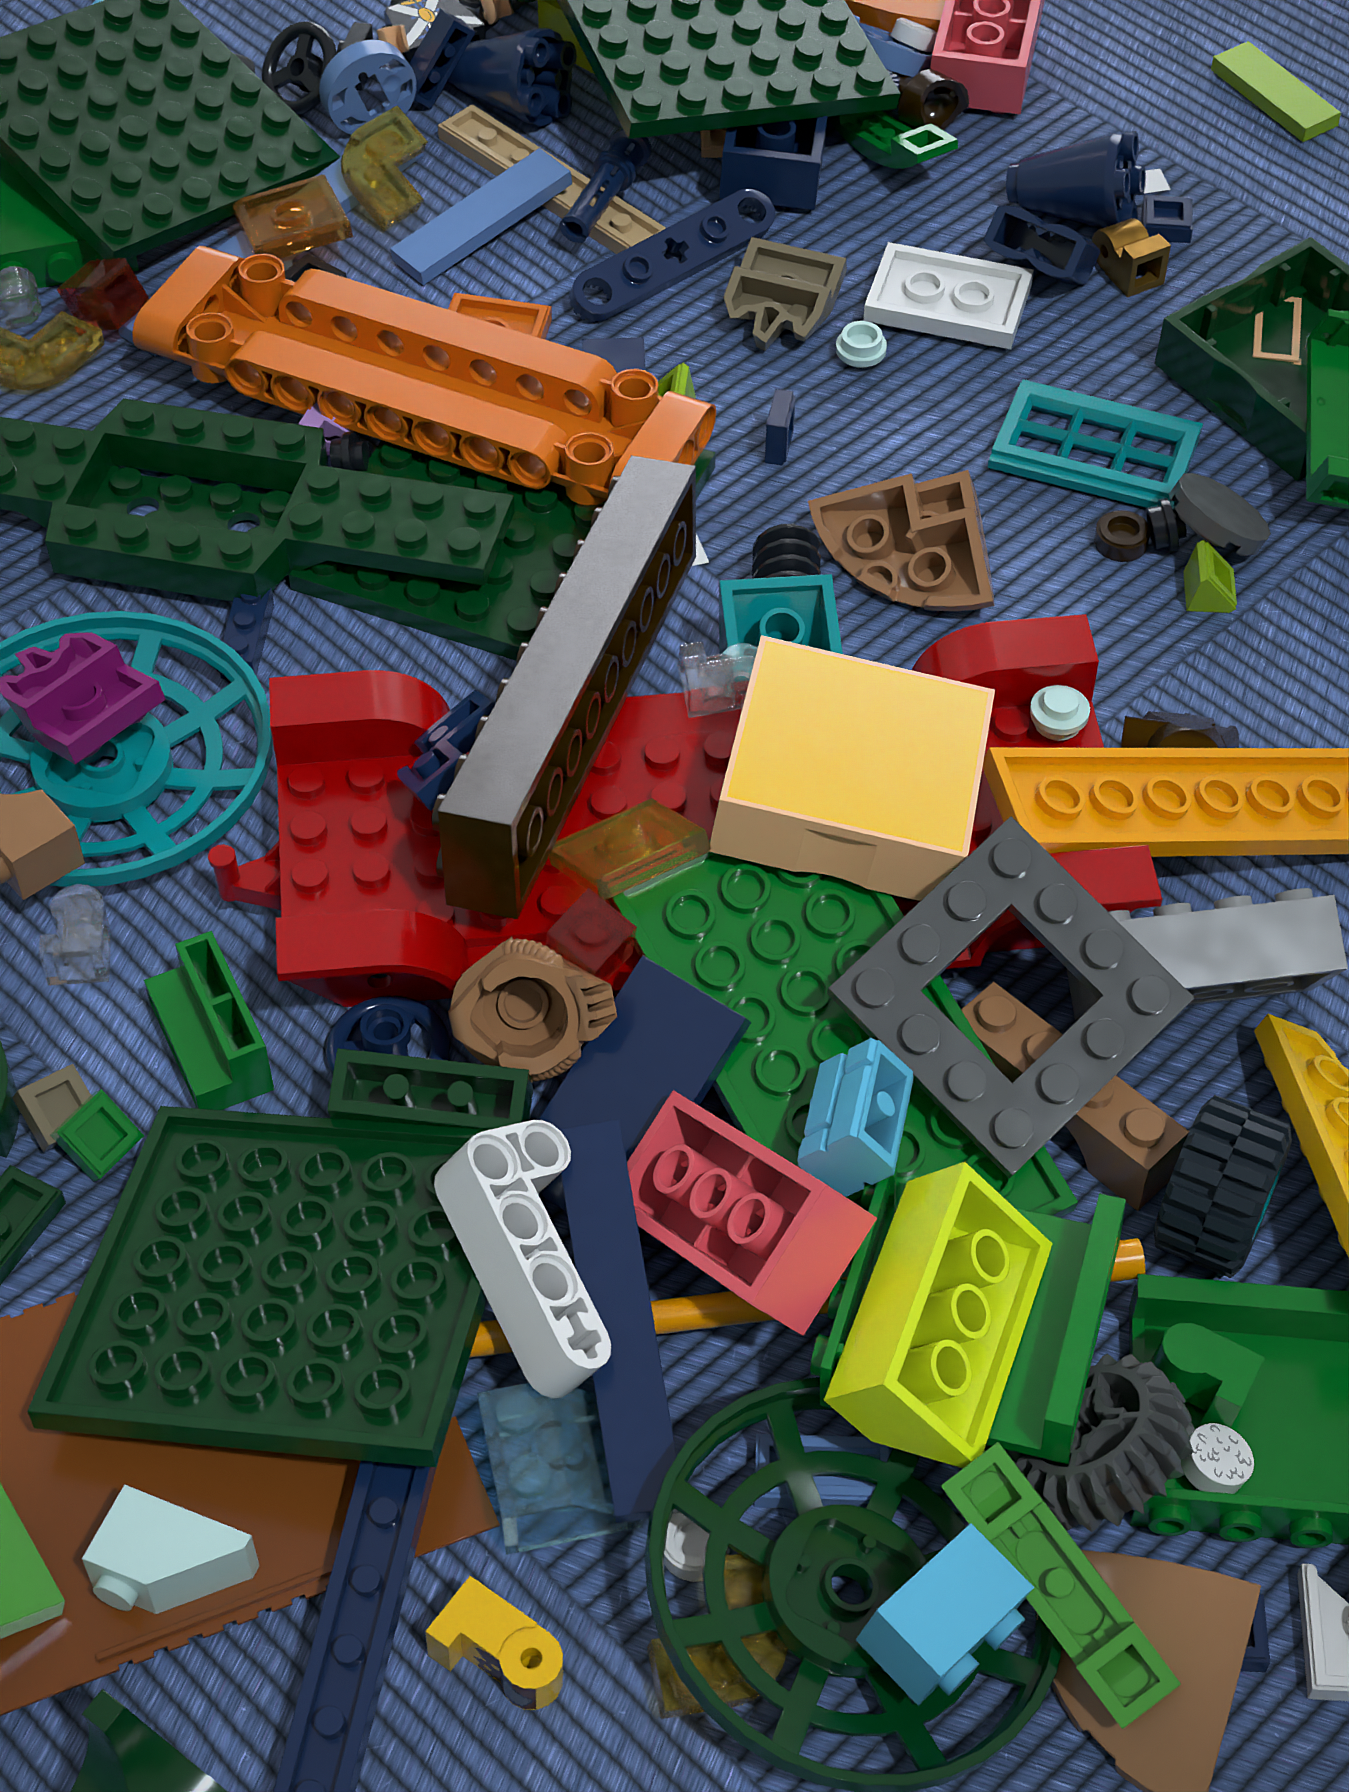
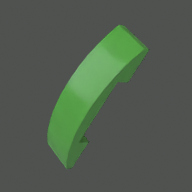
(1067, 1588)

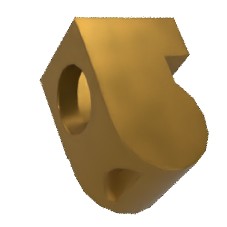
(1129, 247)

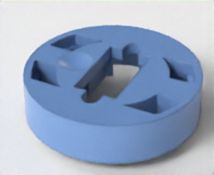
(896, 54)
(341, 75)

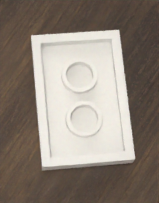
(948, 295)

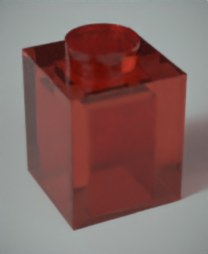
(104, 293)
(593, 936)

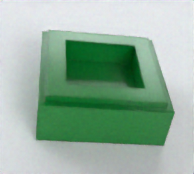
(97, 1135)

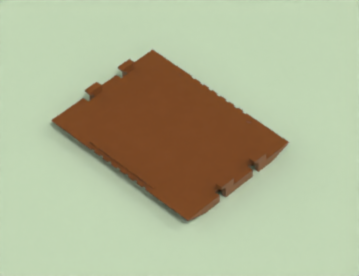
(71, 1480)

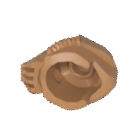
(529, 1009)

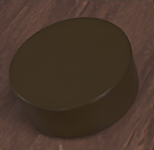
(1122, 536)

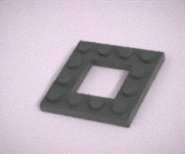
(1019, 876)

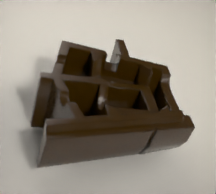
(1176, 731)

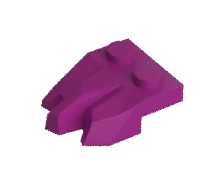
(78, 694)

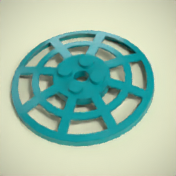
(144, 749)

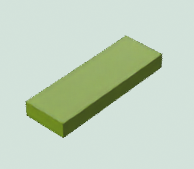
(1275, 91)

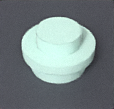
(861, 344)
(1059, 712)

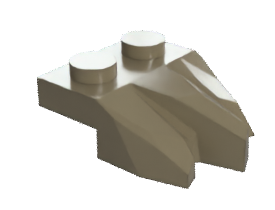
(783, 289)

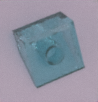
(547, 1467)

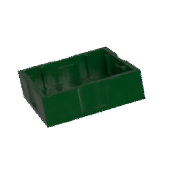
(1212, 341)

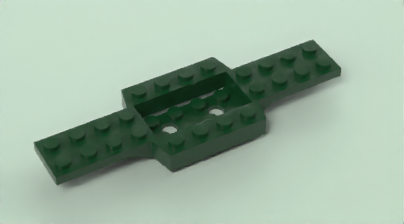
(339, 515)

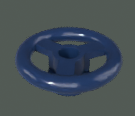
(387, 1028)

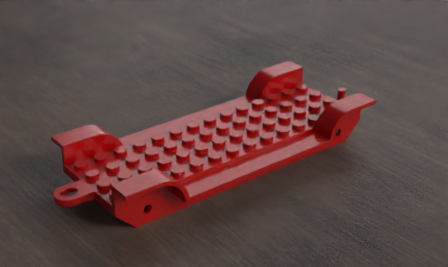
(363, 851)

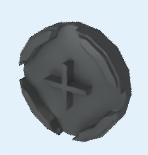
(1219, 514)

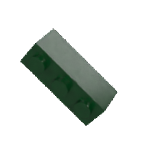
(427, 1091)

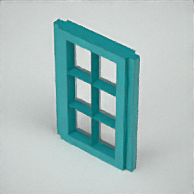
(1102, 413)

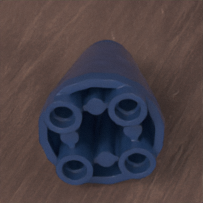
(520, 74)
(1082, 181)

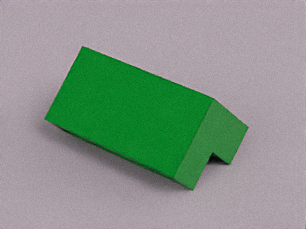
(209, 1027)

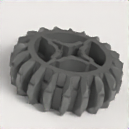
(1123, 1446)

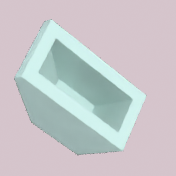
(164, 1554)

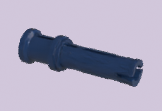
(582, 217)

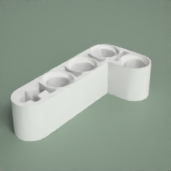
(518, 1255)

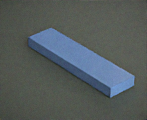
(481, 216)

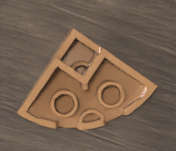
(911, 540)
(1201, 1632)

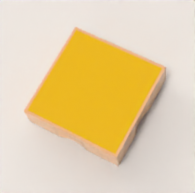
(853, 770)

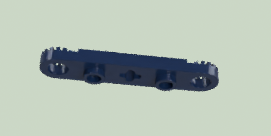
(644, 270)

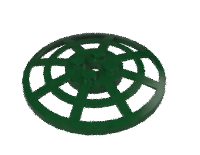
(806, 1609)

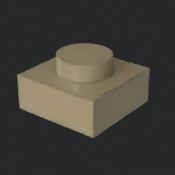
(50, 1102)

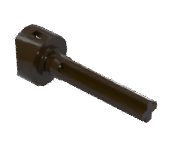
(930, 99)

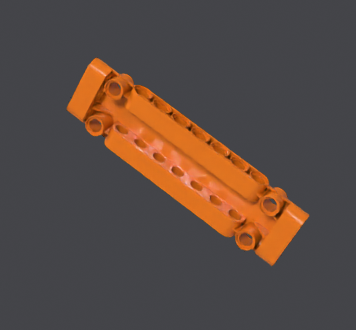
(418, 374)

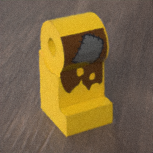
(500, 1643)

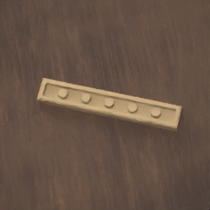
(499, 148)

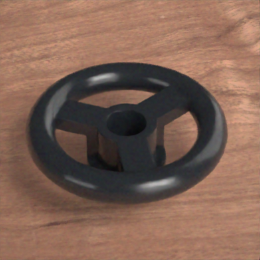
(303, 68)

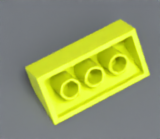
(940, 1319)

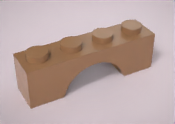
(35, 842)
(1120, 1132)

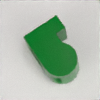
(1208, 1370)

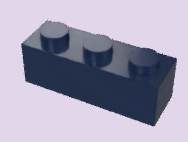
(439, 55)
(249, 627)

